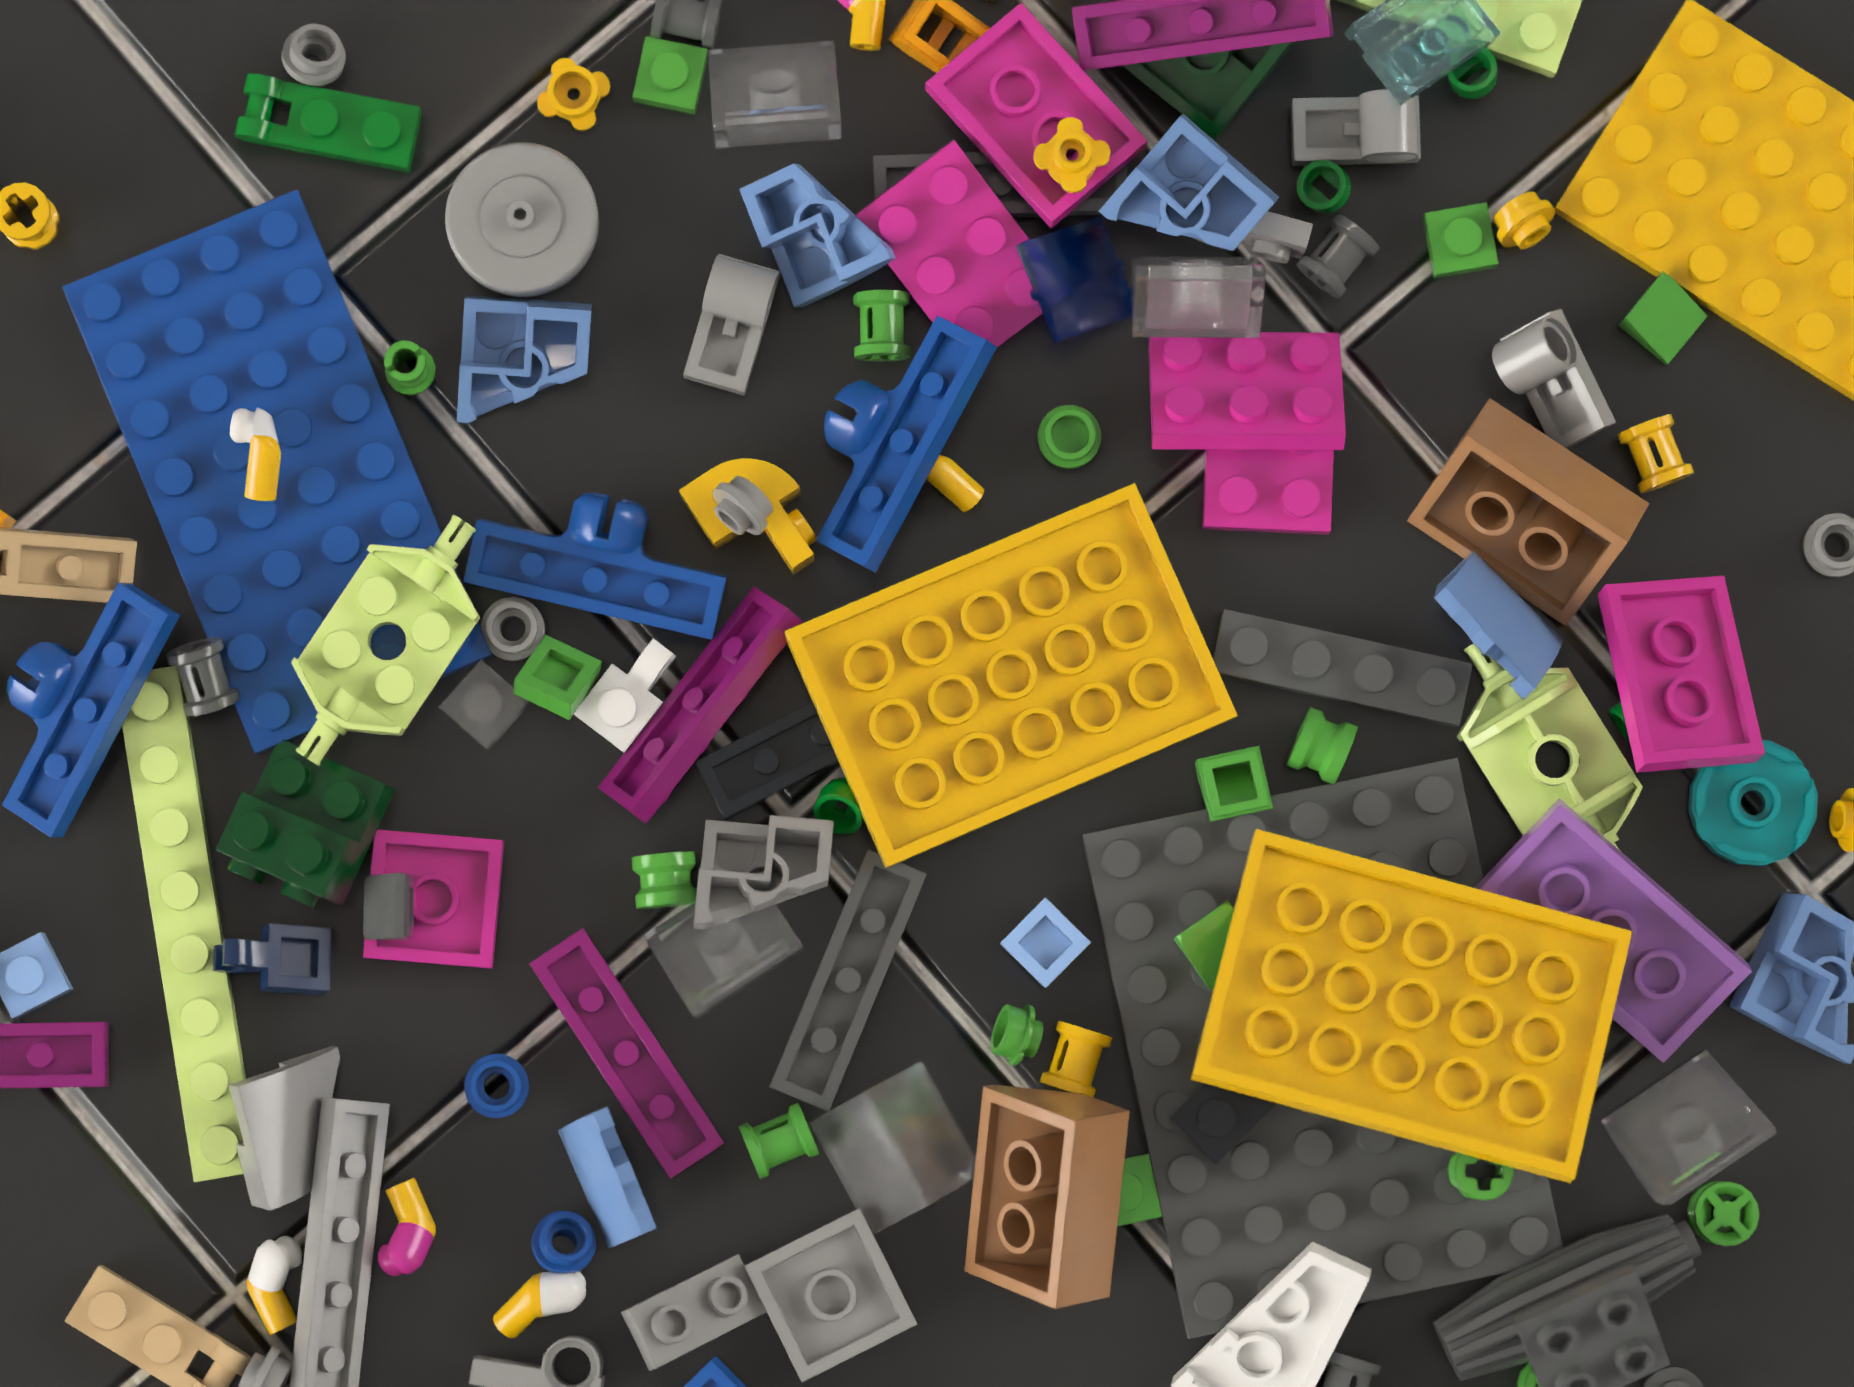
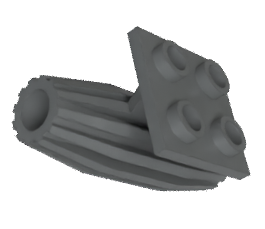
(1577, 1310)

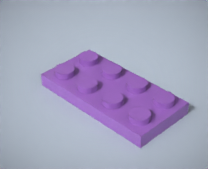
(1673, 962)

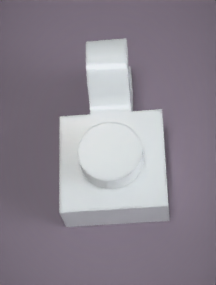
(623, 702)

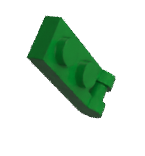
(330, 123)

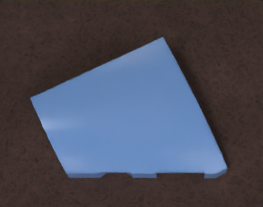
(1192, 190)
(811, 235)
(518, 349)
(1499, 622)
(1803, 976)
(607, 1178)

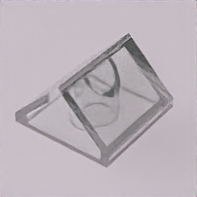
(774, 94)
(1197, 296)
(723, 959)
(1687, 1129)
(896, 1147)

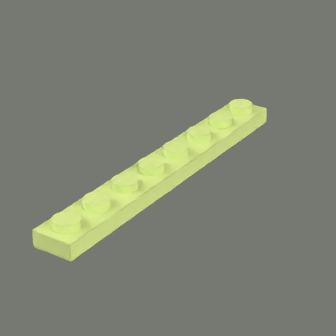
(185, 921)

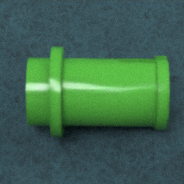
(412, 382)

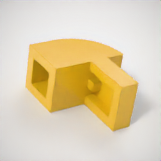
(787, 532)

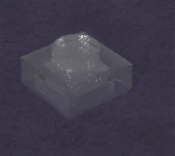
(484, 705)

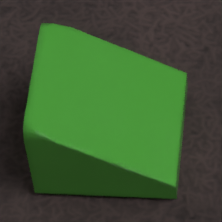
(1663, 318)
(1233, 783)
(1205, 942)

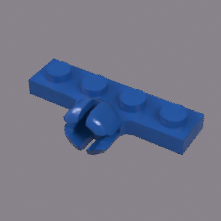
(898, 439)
(597, 569)
(82, 705)

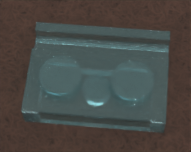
(1420, 41)

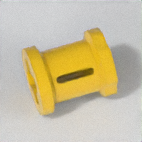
(43, 211)
(1673, 465)
(1075, 1059)

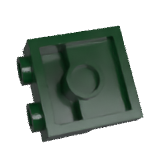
(1211, 85)
(305, 826)

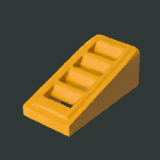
(926, 52)

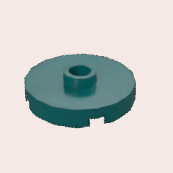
(1785, 814)

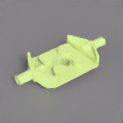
(396, 588)
(1508, 731)

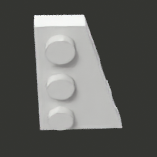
(1286, 1329)

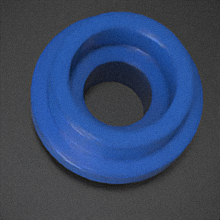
(476, 1090)
(570, 1226)

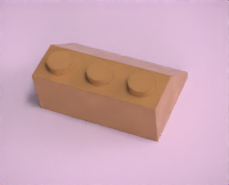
(1529, 511)
(1046, 1194)

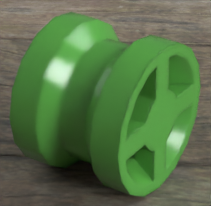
(1322, 745)
(665, 879)
(1740, 1214)

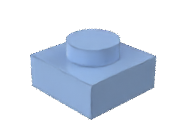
(1045, 942)
(31, 976)

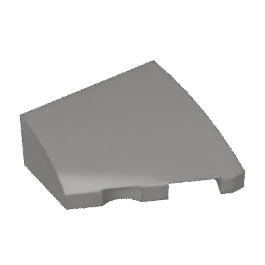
(759, 865)
(281, 1125)

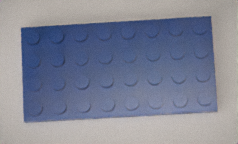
(250, 323)

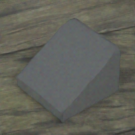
(388, 907)

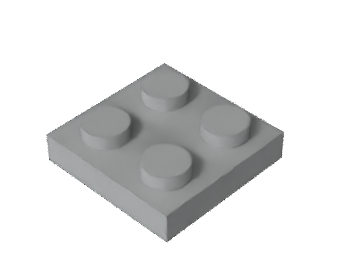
(830, 1295)

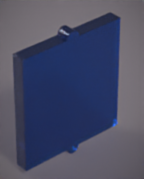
(1076, 279)

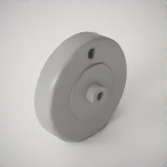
(522, 219)

